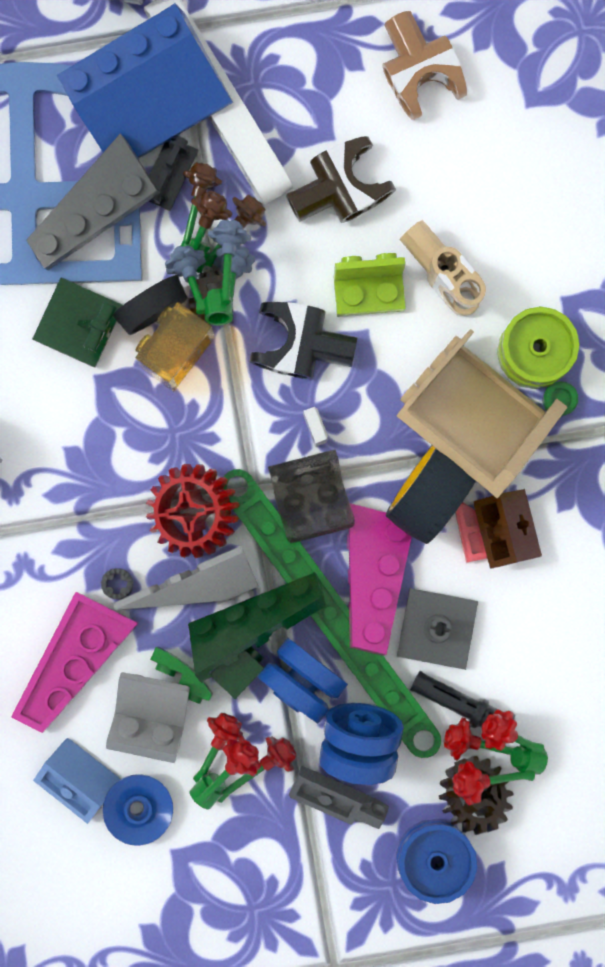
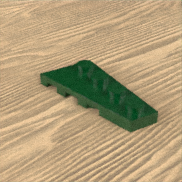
(232, 630)

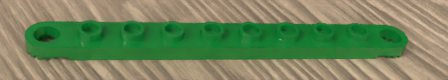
(294, 563)

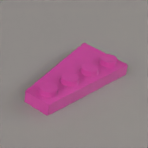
(375, 577)
(74, 654)

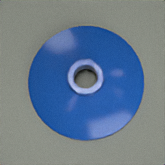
(140, 827)

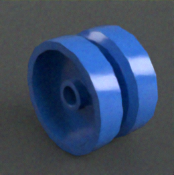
(299, 684)
(361, 743)
(442, 882)

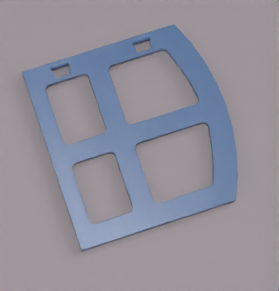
(27, 196)

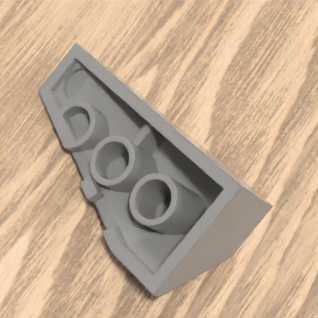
(213, 581)

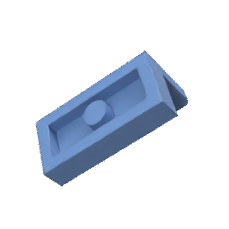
(76, 779)

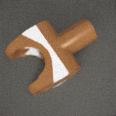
(419, 63)

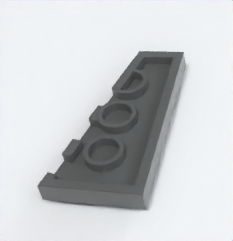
(98, 201)

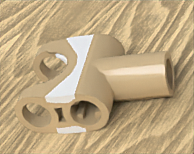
(448, 283)

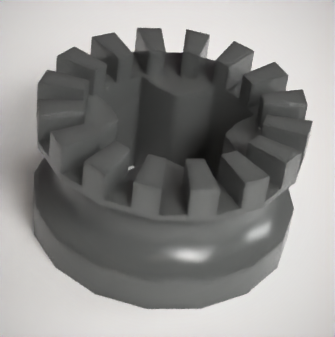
(110, 575)

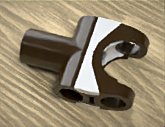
(338, 185)

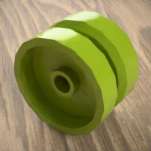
(557, 341)

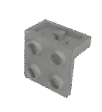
(148, 717)

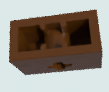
(507, 528)

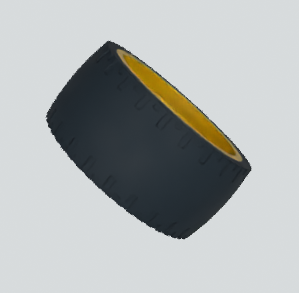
(429, 496)

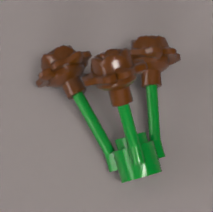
(214, 207)

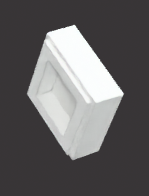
(315, 426)

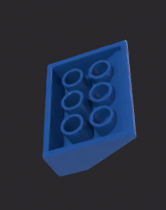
(146, 84)

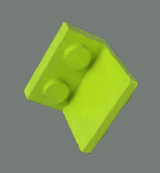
(369, 285)

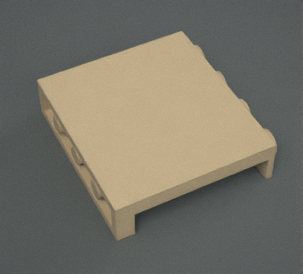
(476, 416)

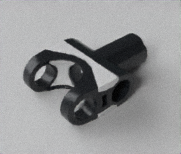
(304, 343)

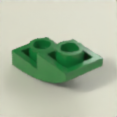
(170, 664)

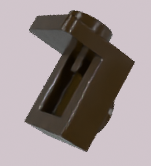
(206, 281)

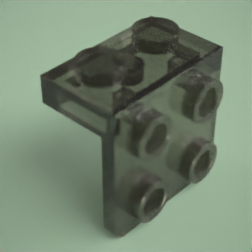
(311, 496)

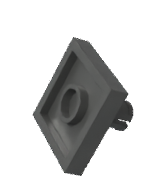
(437, 628)

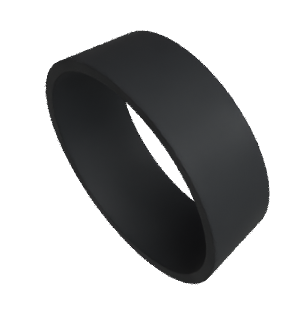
(148, 305)

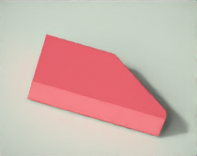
(470, 533)

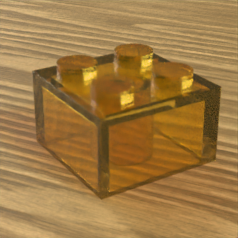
(174, 345)

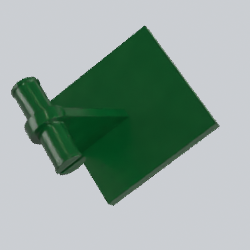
(77, 322)

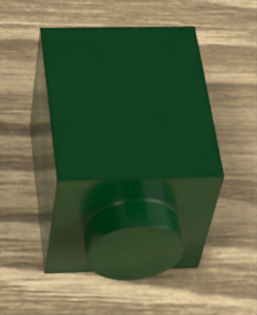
(239, 674)

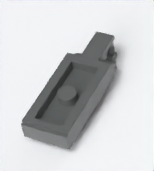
(337, 799)

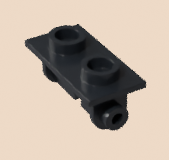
(169, 168)

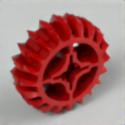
(193, 524)

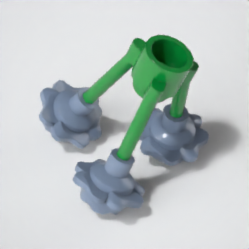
(232, 262)

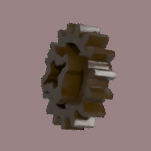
(492, 803)

